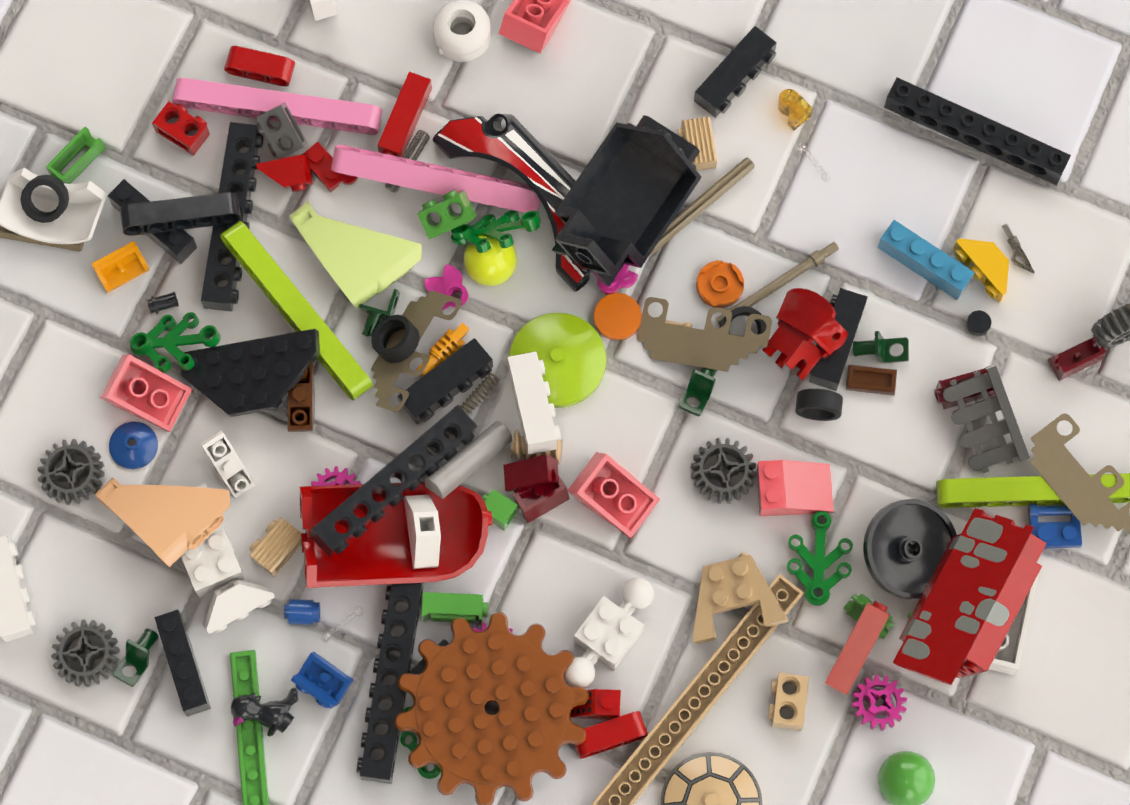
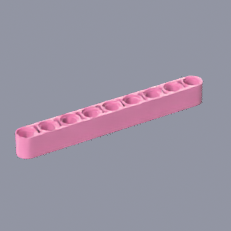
(255, 101)
(434, 178)

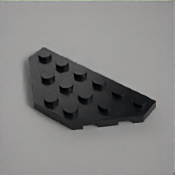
(252, 373)

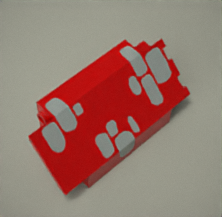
(971, 599)

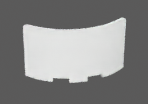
(72, 227)

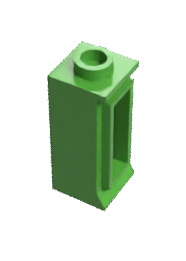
(70, 151)
(449, 606)

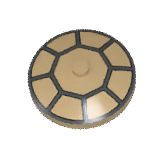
(711, 780)

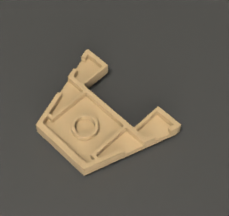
(730, 587)

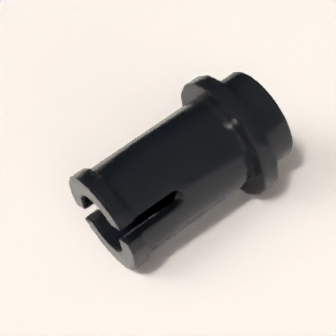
(162, 302)

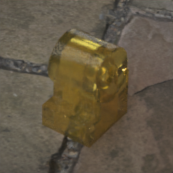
(794, 106)

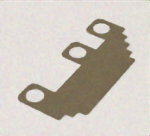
(420, 315)
(697, 347)
(1080, 492)

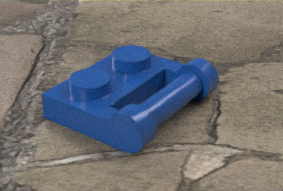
(1055, 533)

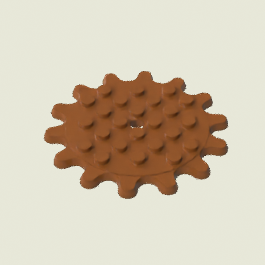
(485, 747)

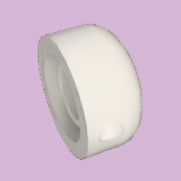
(467, 46)

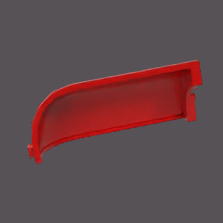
(384, 549)

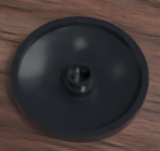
(906, 546)

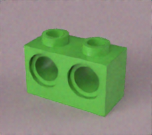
(448, 218)

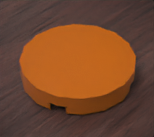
(720, 284)
(617, 316)

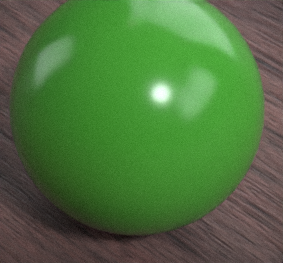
(906, 779)

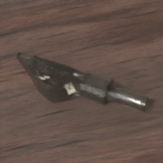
(1018, 251)

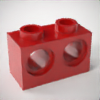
(178, 131)

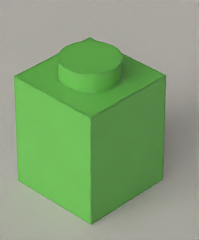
(502, 508)

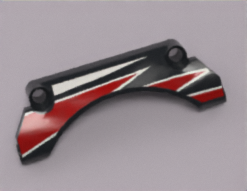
(524, 156)

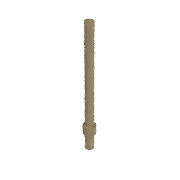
(815, 259)

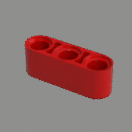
(259, 66)
(612, 734)

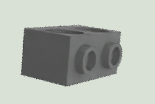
(287, 128)

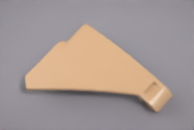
(166, 515)

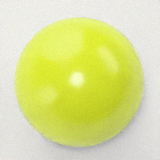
(491, 266)

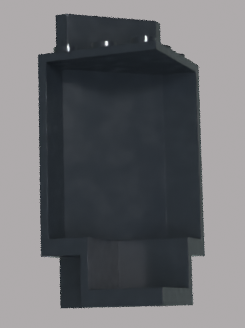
(626, 198)

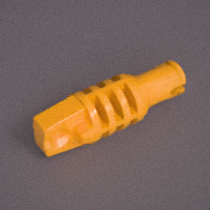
(445, 347)

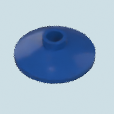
(138, 455)

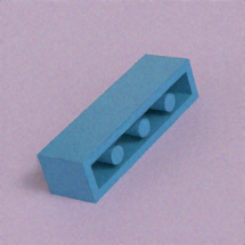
(925, 259)

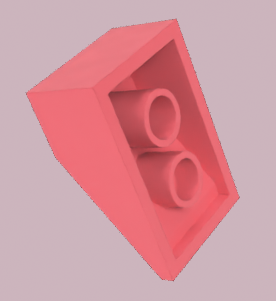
(532, 22)
(146, 392)
(793, 487)
(613, 494)

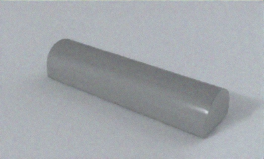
(469, 459)

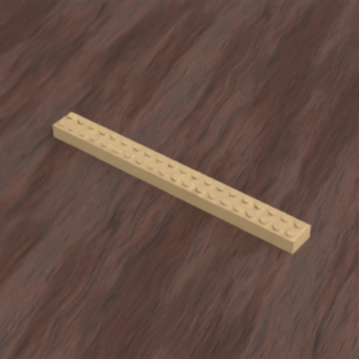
(696, 701)

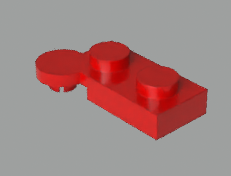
(320, 164)

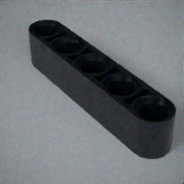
(180, 214)

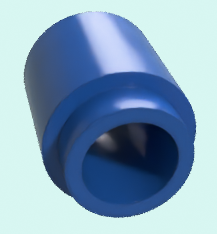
(302, 611)

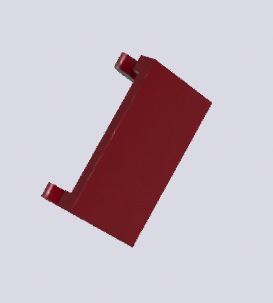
(1076, 358)
(530, 472)
(540, 498)

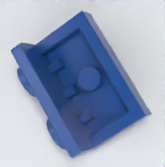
(322, 681)

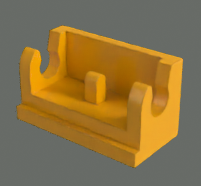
(120, 266)

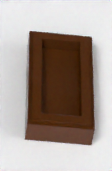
(871, 380)

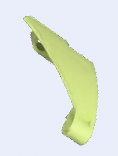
(356, 257)

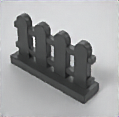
(994, 430)

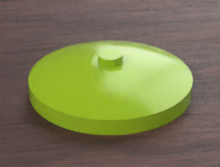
(570, 353)

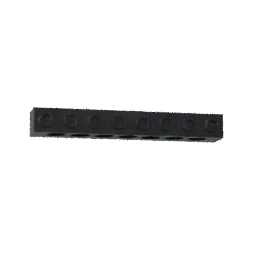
(976, 131)
(239, 136)
(454, 421)
(383, 769)

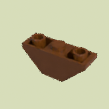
(302, 403)

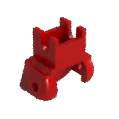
(801, 320)

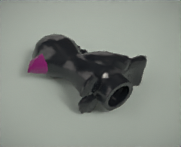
(272, 714)

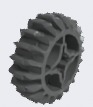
(1113, 328)
(731, 467)
(80, 470)
(75, 653)

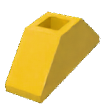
(988, 264)

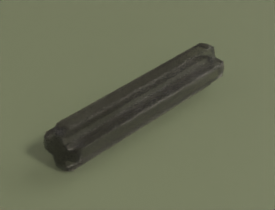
(412, 152)

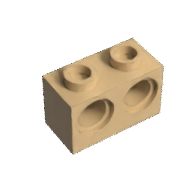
(795, 702)

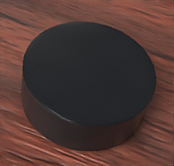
(978, 323)

